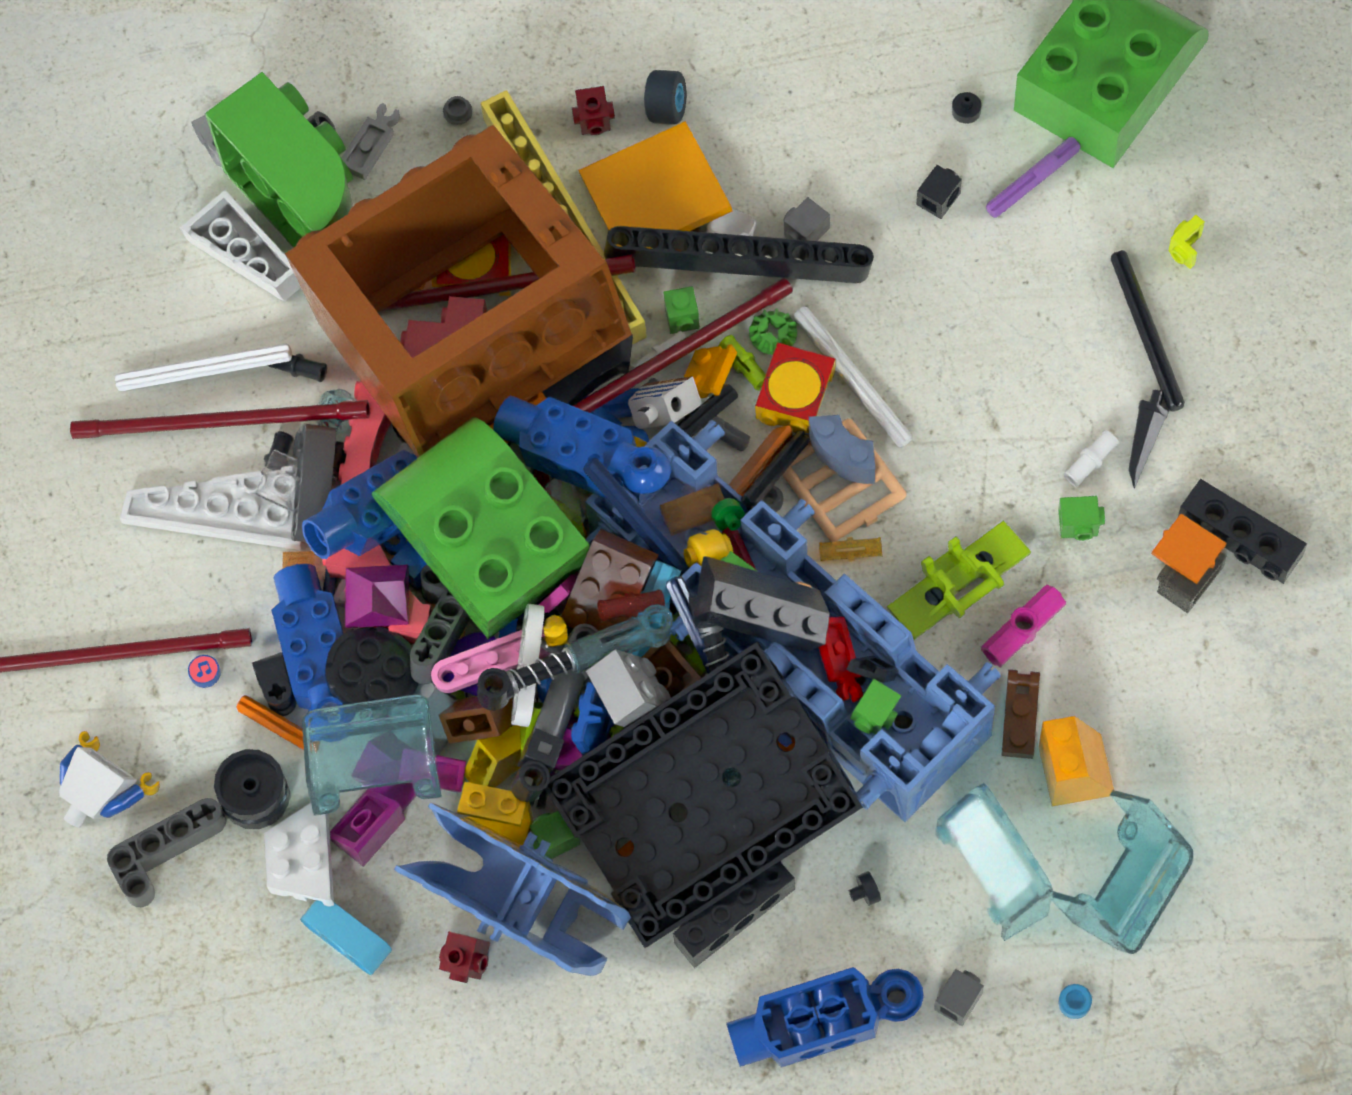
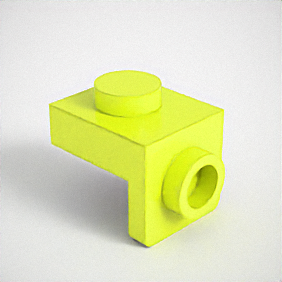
(1184, 236)

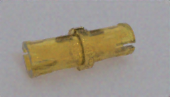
(872, 548)

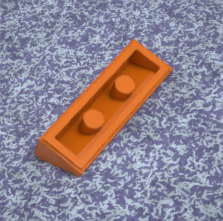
(761, 459)

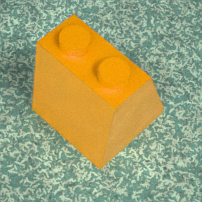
(1073, 761)

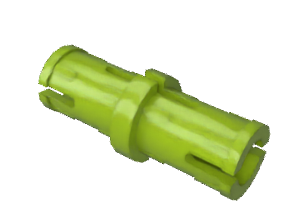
(745, 363)

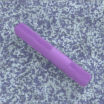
(1033, 177)

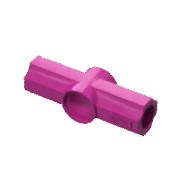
(1010, 638)

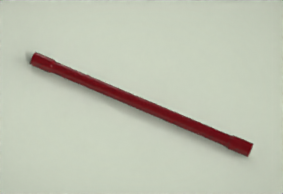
(616, 265)
(765, 298)
(342, 410)
(225, 639)

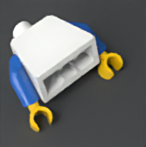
(96, 784)

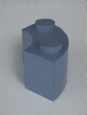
(842, 451)

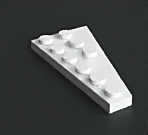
(213, 509)

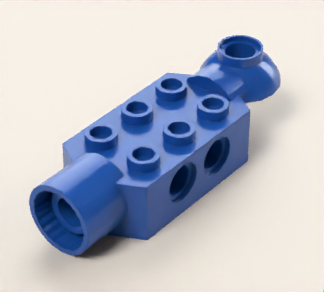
(564, 438)
(352, 516)
(306, 631)
(822, 1016)

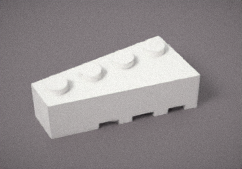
(239, 243)

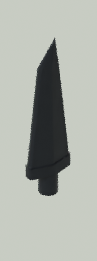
(1148, 425)

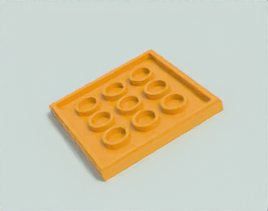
(657, 184)

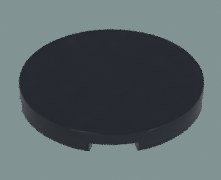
(369, 666)

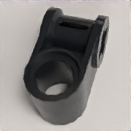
(274, 681)

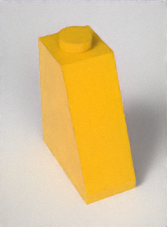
(494, 758)

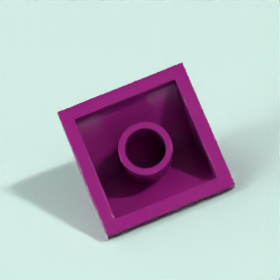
(367, 826)

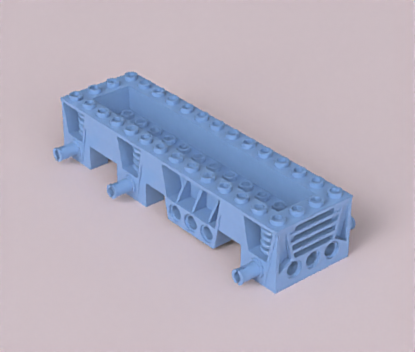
(945, 709)

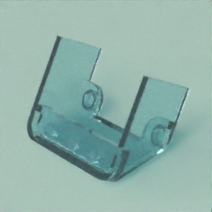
(999, 859)
(1140, 882)

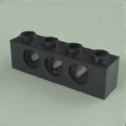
(1287, 548)
(732, 914)

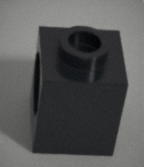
(939, 191)

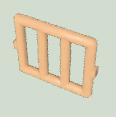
(868, 515)

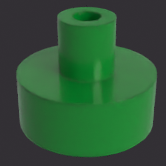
(727, 514)

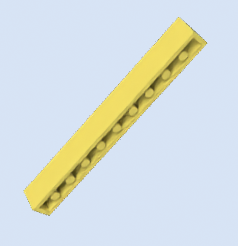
(506, 117)

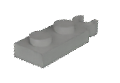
(370, 142)

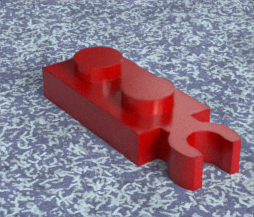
(836, 658)

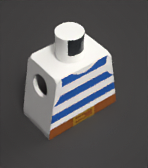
(653, 406)

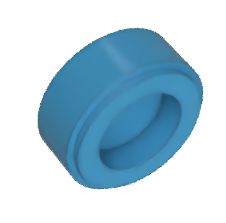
(1075, 1001)

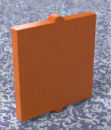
(1188, 548)

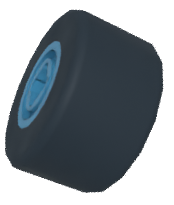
(665, 97)

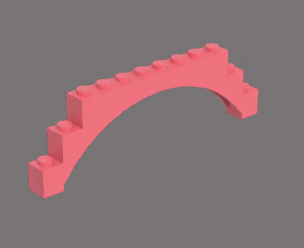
(368, 435)

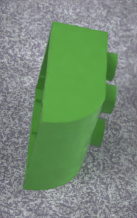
(1106, 72)
(281, 158)
(483, 525)

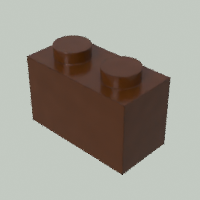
(470, 721)

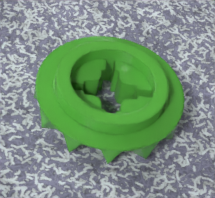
(767, 342)

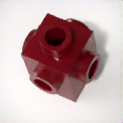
(593, 111)
(464, 957)

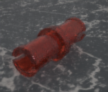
(629, 604)

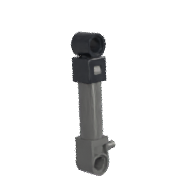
(546, 739)

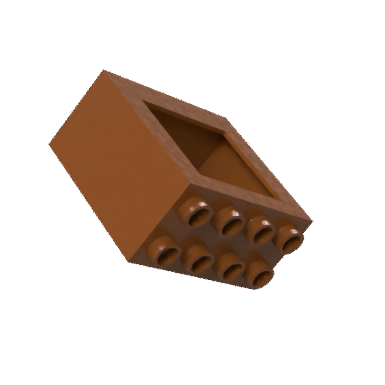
(422, 230)

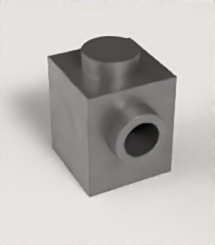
(806, 221)

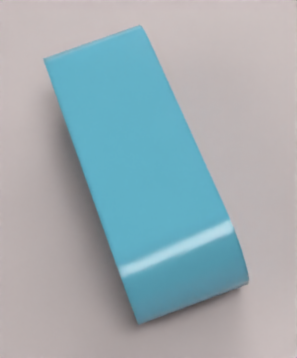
(347, 935)

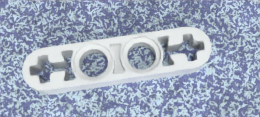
(528, 654)

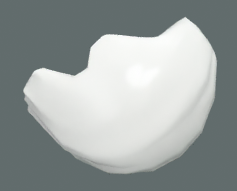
(733, 223)

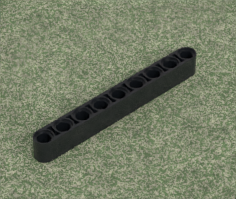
(750, 247)

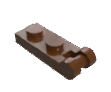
(1020, 715)

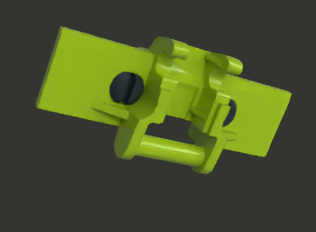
(953, 571)

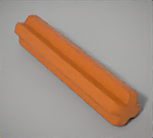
(271, 720)

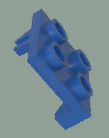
(593, 721)

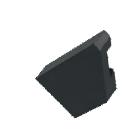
(873, 668)

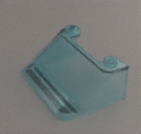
(369, 748)

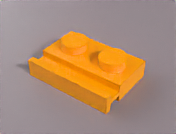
(711, 368)

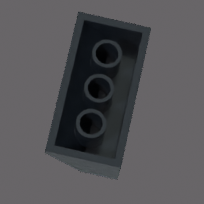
(761, 605)

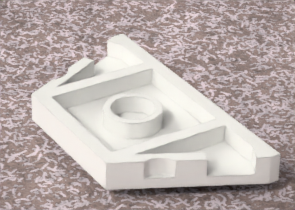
(300, 857)

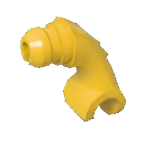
(555, 631)

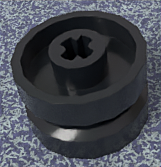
(251, 789)

